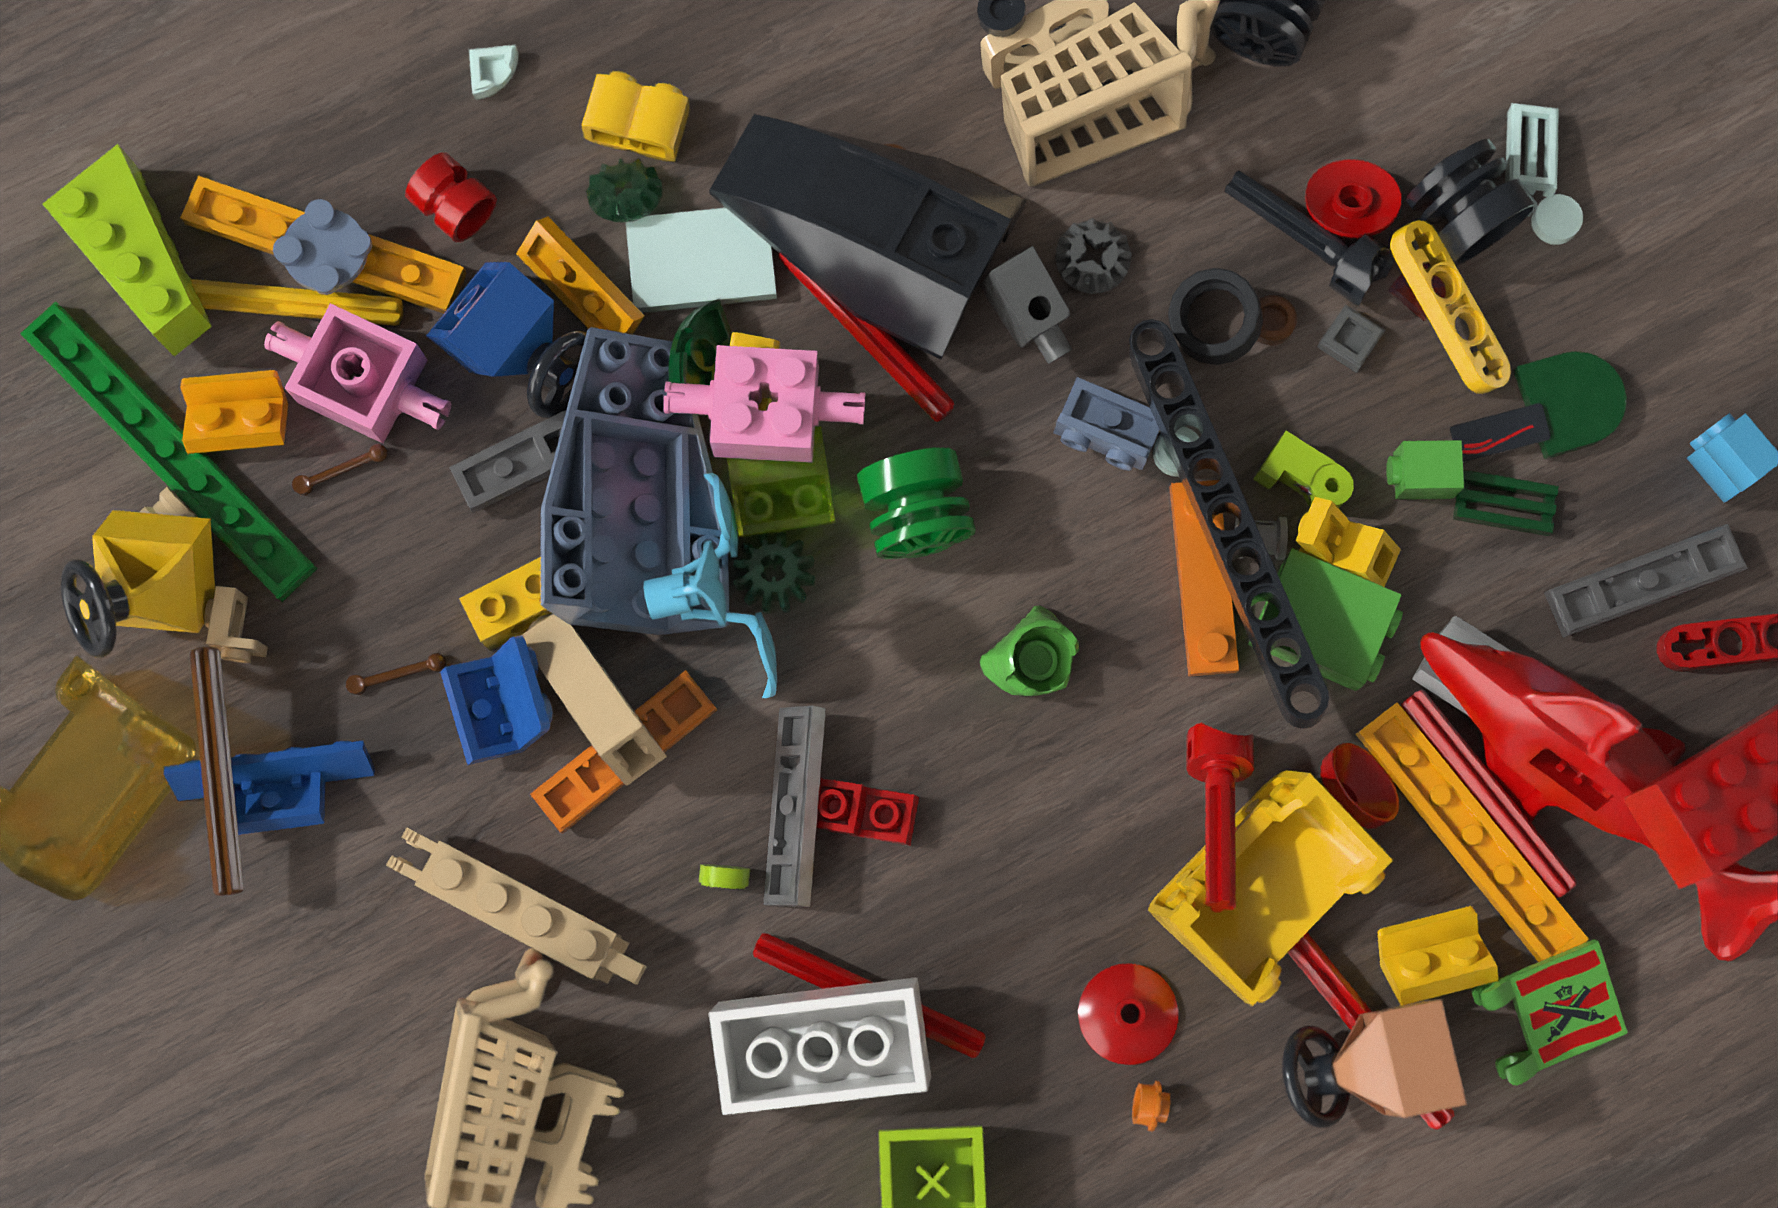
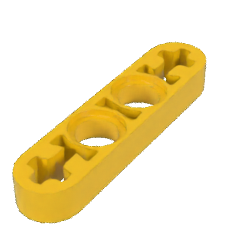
(1444, 311)

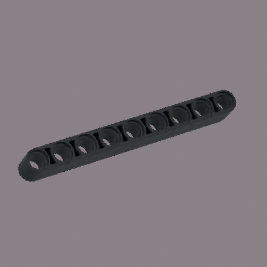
(1227, 545)

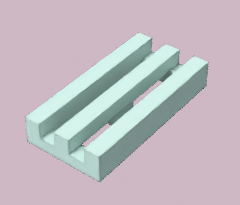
(1548, 182)

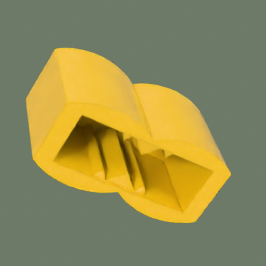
(636, 116)

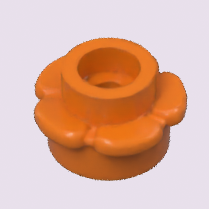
(1150, 1105)

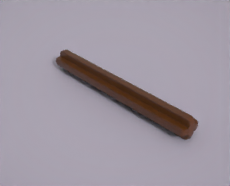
(216, 771)

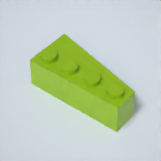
(125, 239)

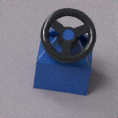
(506, 329)

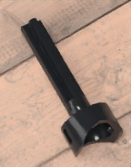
(1354, 265)

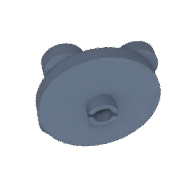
(323, 248)

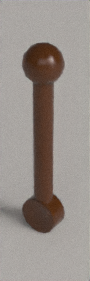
(304, 485)
(357, 684)

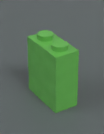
(1339, 617)

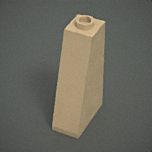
(593, 698)

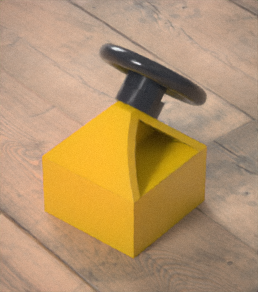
(145, 575)

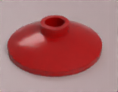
(1353, 198)
(1101, 1014)

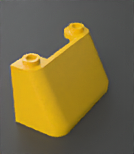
(1291, 867)

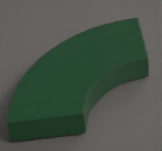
(695, 345)

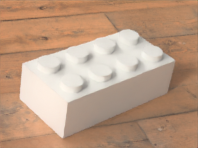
(820, 1046)

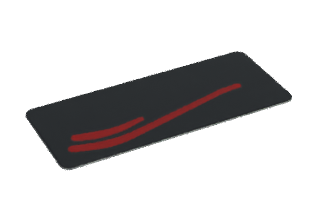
(1502, 432)

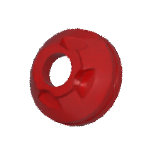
(1360, 785)

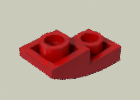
(866, 812)

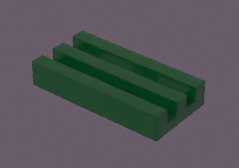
(1546, 508)

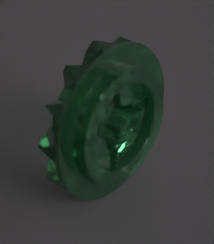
(631, 203)

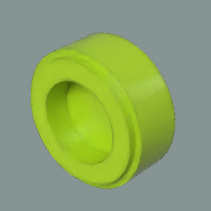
(724, 876)

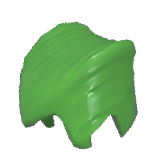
(1033, 656)

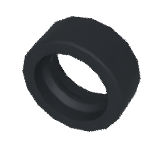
(1207, 281)

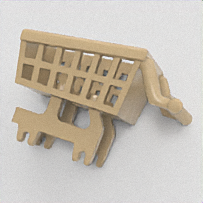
(559, 1148)

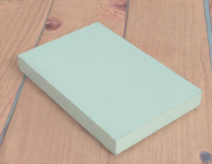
(697, 259)

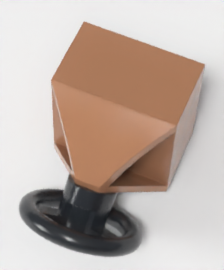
(1391, 1060)

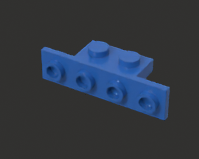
(280, 786)

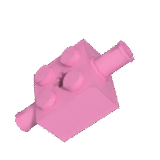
(350, 345)
(742, 382)

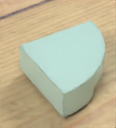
(491, 69)

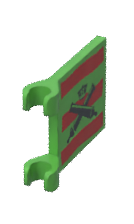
(1561, 1007)

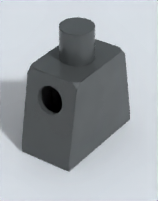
(1024, 285)

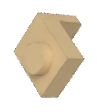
(225, 622)

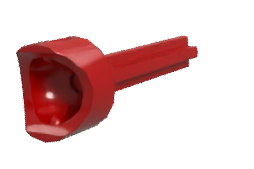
(1220, 762)

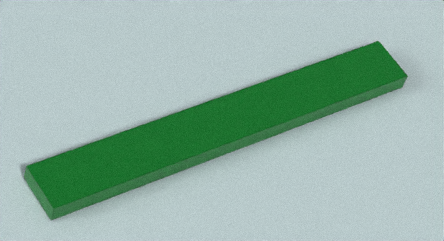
(160, 445)

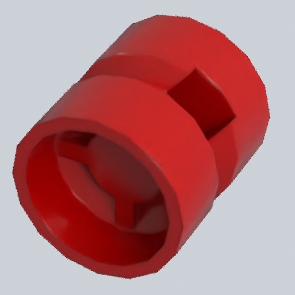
(458, 202)

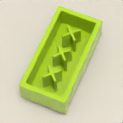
(932, 1167)

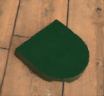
(1578, 396)

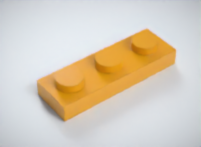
(577, 279)

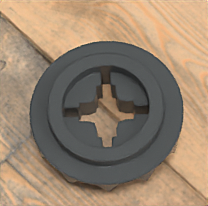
(1089, 276)

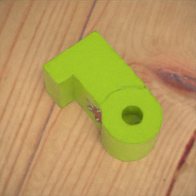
(1305, 471)

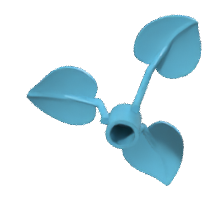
(678, 593)

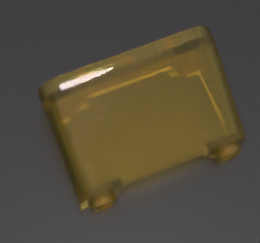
(88, 785)

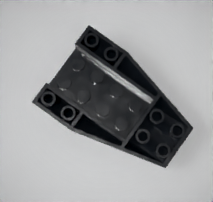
(870, 223)

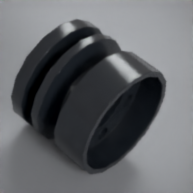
(1266, 29)
(1465, 195)

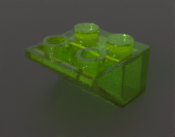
(781, 494)

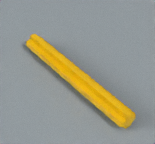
(295, 301)

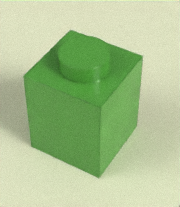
(1426, 469)

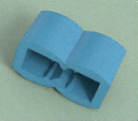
(1732, 455)

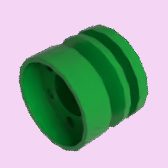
(914, 493)

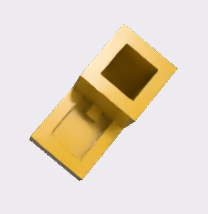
(1345, 544)

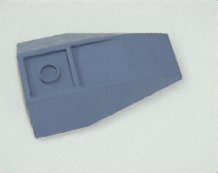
(624, 492)

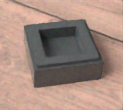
(1350, 338)

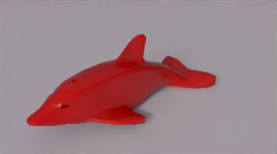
(1575, 751)

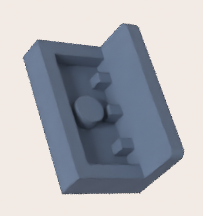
(1107, 425)

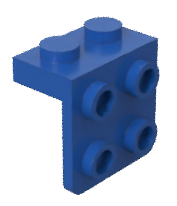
(498, 702)

